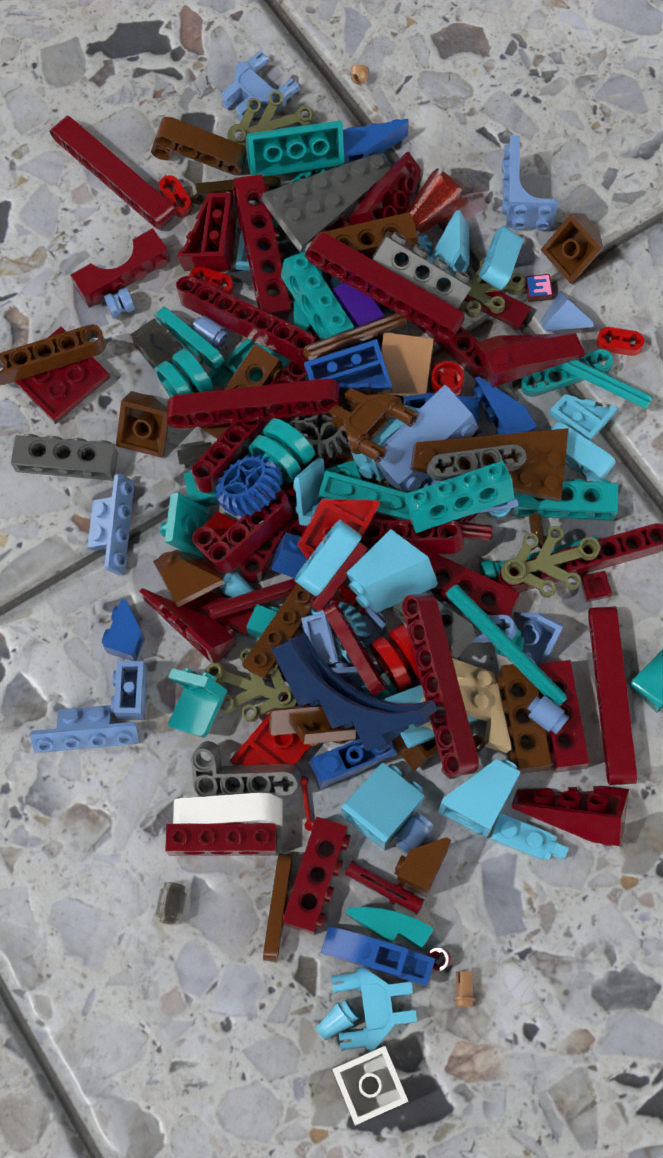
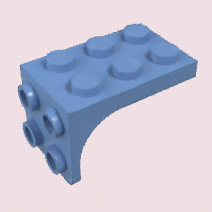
(520, 207)

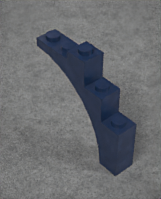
(344, 705)

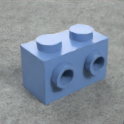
(130, 690)

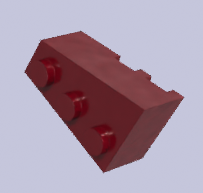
(212, 236)

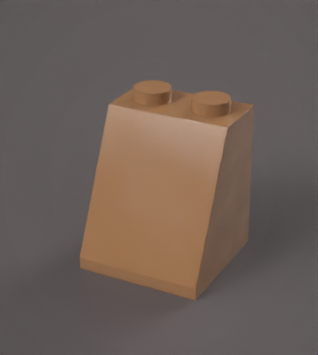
(407, 363)

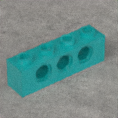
(314, 297)
(459, 496)
(603, 509)

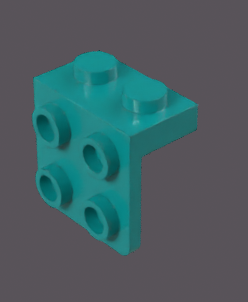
(197, 703)

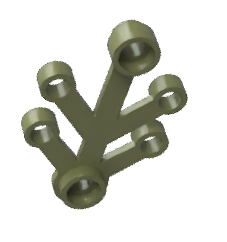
(265, 123)
(477, 293)
(547, 562)
(254, 690)

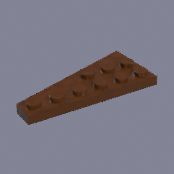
(537, 477)

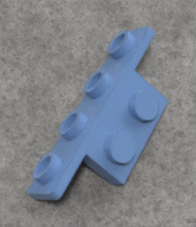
(112, 523)
(84, 729)

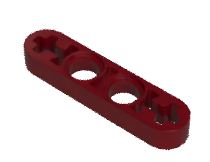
(354, 649)

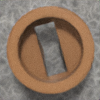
(359, 74)

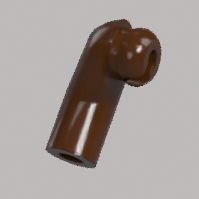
(536, 528)

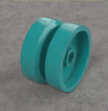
(184, 376)
(285, 447)

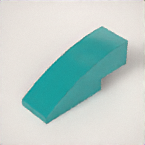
(391, 924)

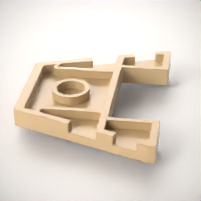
(483, 702)

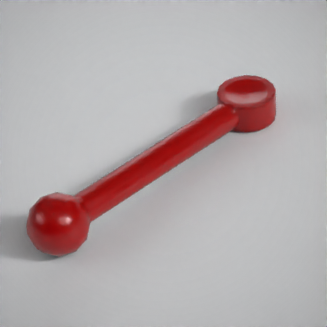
(309, 823)

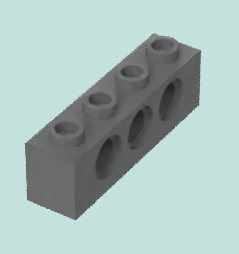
(396, 243)
(100, 467)
(458, 633)

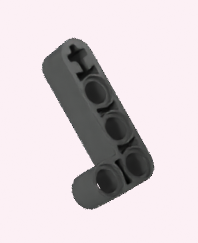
(245, 774)

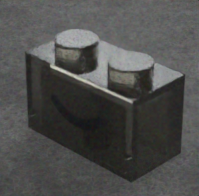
(155, 343)

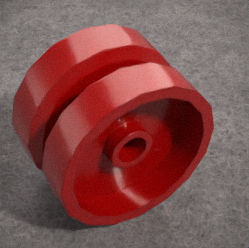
(396, 657)

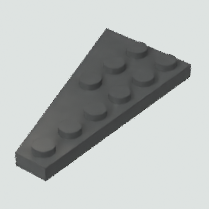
(322, 199)

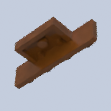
(282, 627)
(309, 724)

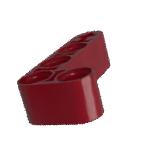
(248, 527)

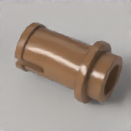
(464, 989)

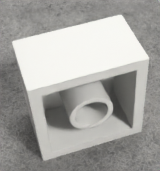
(370, 1085)

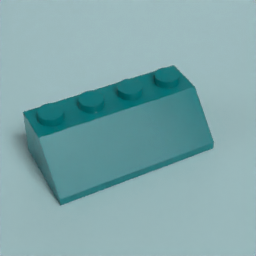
(295, 148)

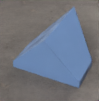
(564, 315)
(539, 634)

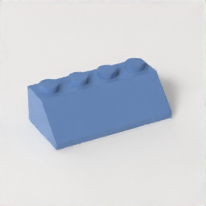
(438, 419)

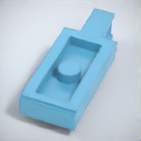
(527, 839)

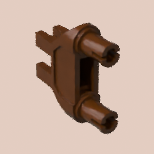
(368, 418)

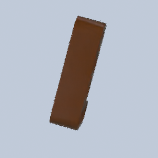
(198, 145)

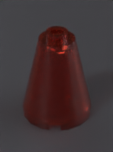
(436, 201)

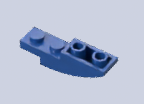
(377, 955)

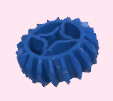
(249, 485)

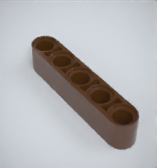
(59, 354)

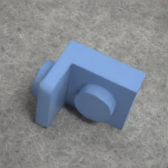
(375, 626)

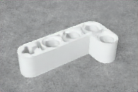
(229, 809)

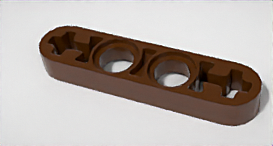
(277, 907)

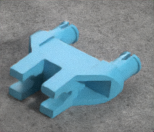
(377, 1007)

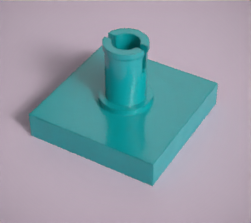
(183, 520)

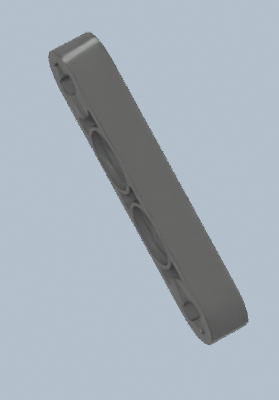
(475, 458)

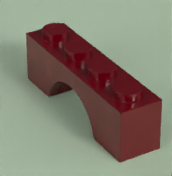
(95, 282)

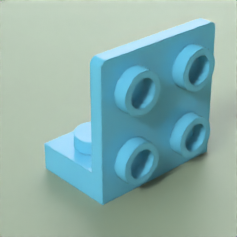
(307, 488)

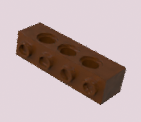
(374, 232)
(255, 361)
(526, 760)

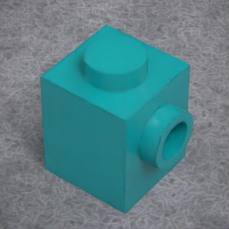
(260, 620)

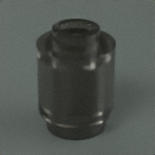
(192, 452)
(171, 903)

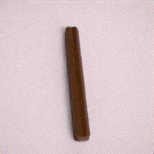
(354, 336)

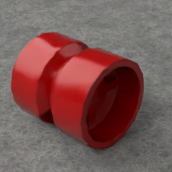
(447, 374)

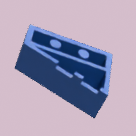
(354, 368)

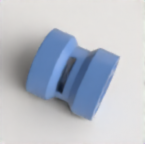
(114, 305)

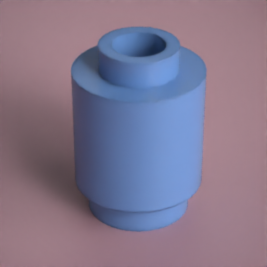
(211, 331)
(547, 714)
(413, 833)

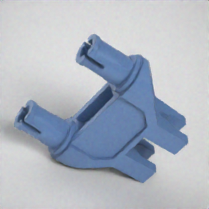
(250, 85)

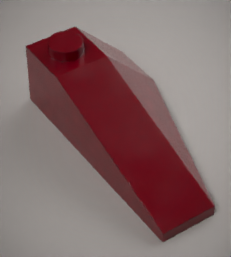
(390, 194)
(517, 356)
(199, 630)
(590, 815)

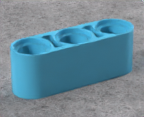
(501, 257)
(586, 456)
(327, 558)

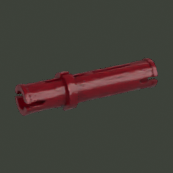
(413, 903)

